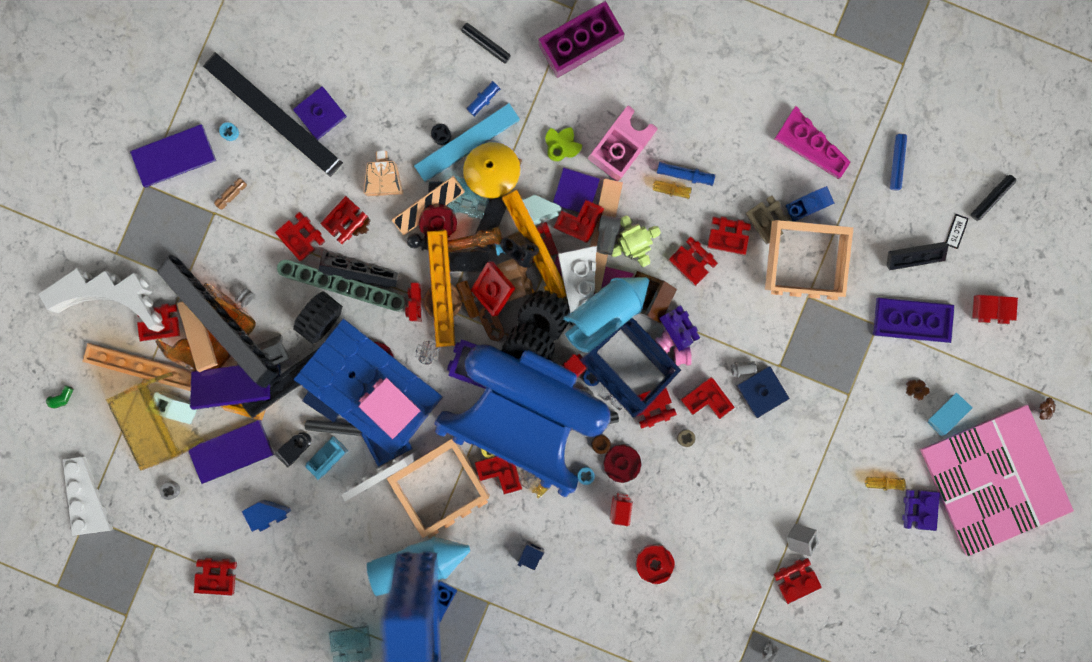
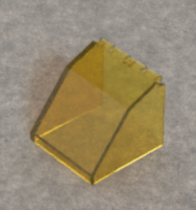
(144, 425)

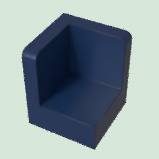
(530, 556)

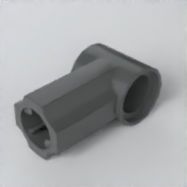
(608, 230)

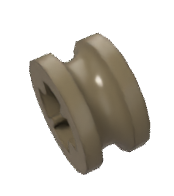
(685, 432)

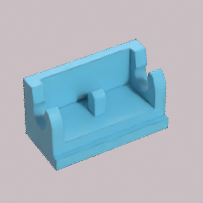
(949, 414)
(326, 457)

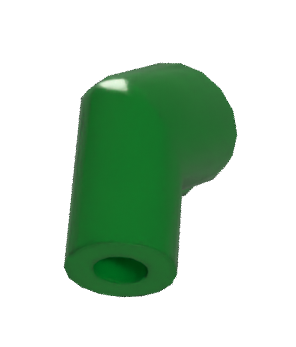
(60, 400)

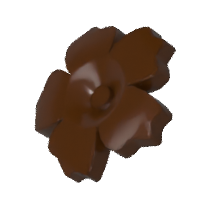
(363, 229)
(917, 389)
(1047, 408)

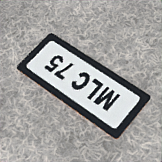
(956, 231)

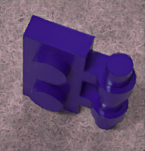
(680, 335)
(926, 511)

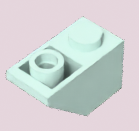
(541, 208)
(174, 407)

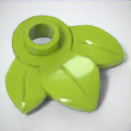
(562, 141)

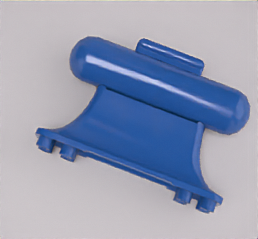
(526, 413)

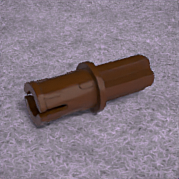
(468, 299)

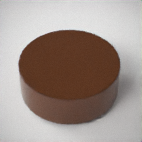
(601, 444)

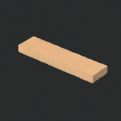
(198, 339)

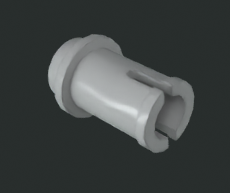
(743, 368)

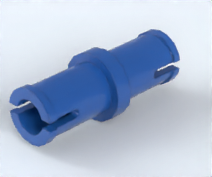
(483, 98)

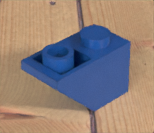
(809, 204)
(263, 513)
(446, 595)

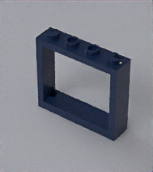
(616, 385)

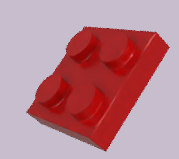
(492, 288)

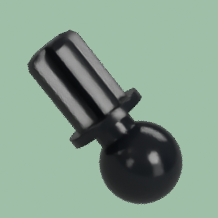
(415, 241)

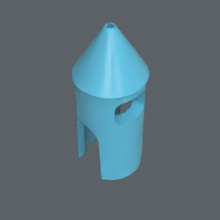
(606, 312)
(448, 558)

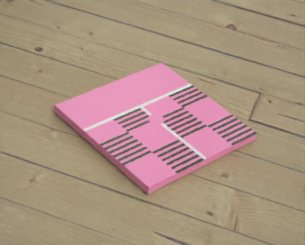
(996, 480)

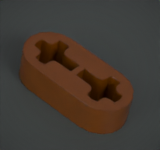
(487, 326)

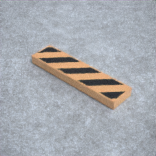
(442, 195)

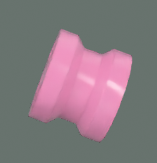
(665, 341)
(682, 356)

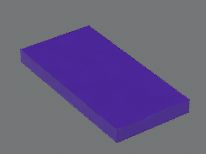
(173, 156)
(913, 320)
(224, 387)
(231, 451)

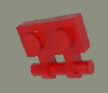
(339, 218)
(295, 240)
(728, 241)
(688, 265)
(171, 325)
(659, 402)
(215, 583)
(798, 586)

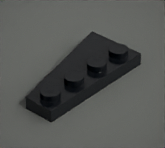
(357, 270)

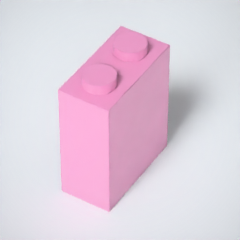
(388, 407)

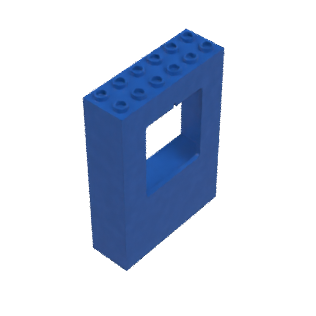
(412, 610)

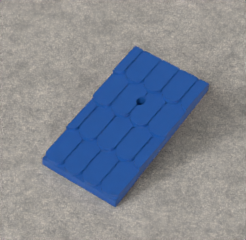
(351, 353)

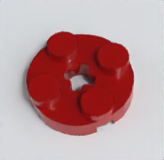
(645, 558)

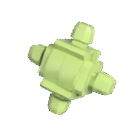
(635, 241)

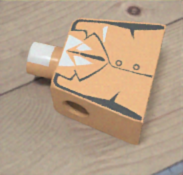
(382, 177)

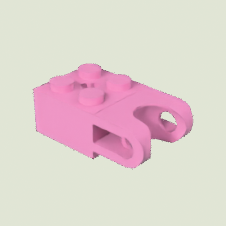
(625, 141)

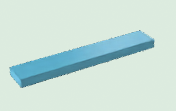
(467, 142)

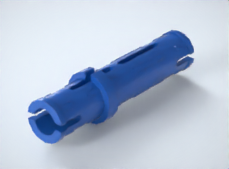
(685, 173)

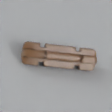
(230, 193)

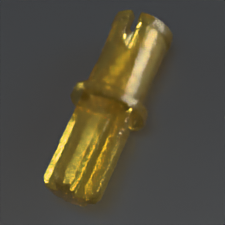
(672, 189)
(885, 483)

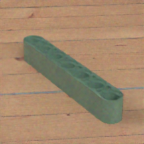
(333, 285)

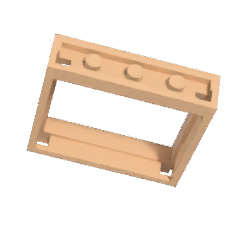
(842, 265)
(448, 520)

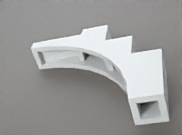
(81, 287)

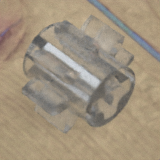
(427, 352)
(528, 479)

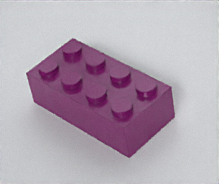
(581, 39)

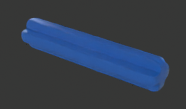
(898, 162)

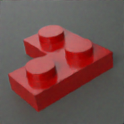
(581, 226)
(414, 309)
(710, 394)
(496, 467)

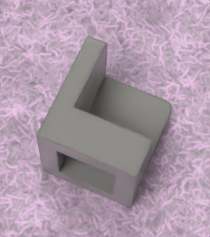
(802, 539)

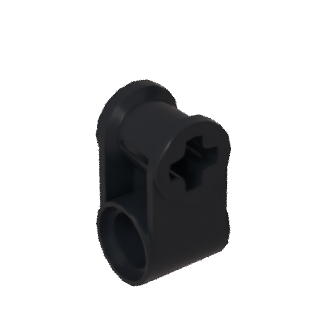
(519, 248)
(292, 450)

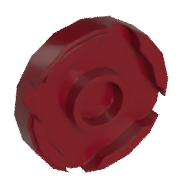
(438, 218)
(622, 463)

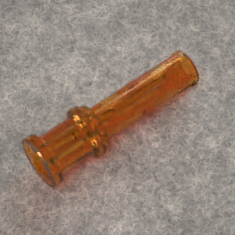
(480, 239)

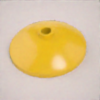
(491, 181)

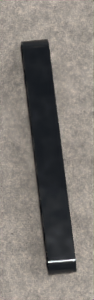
(272, 114)
(218, 321)

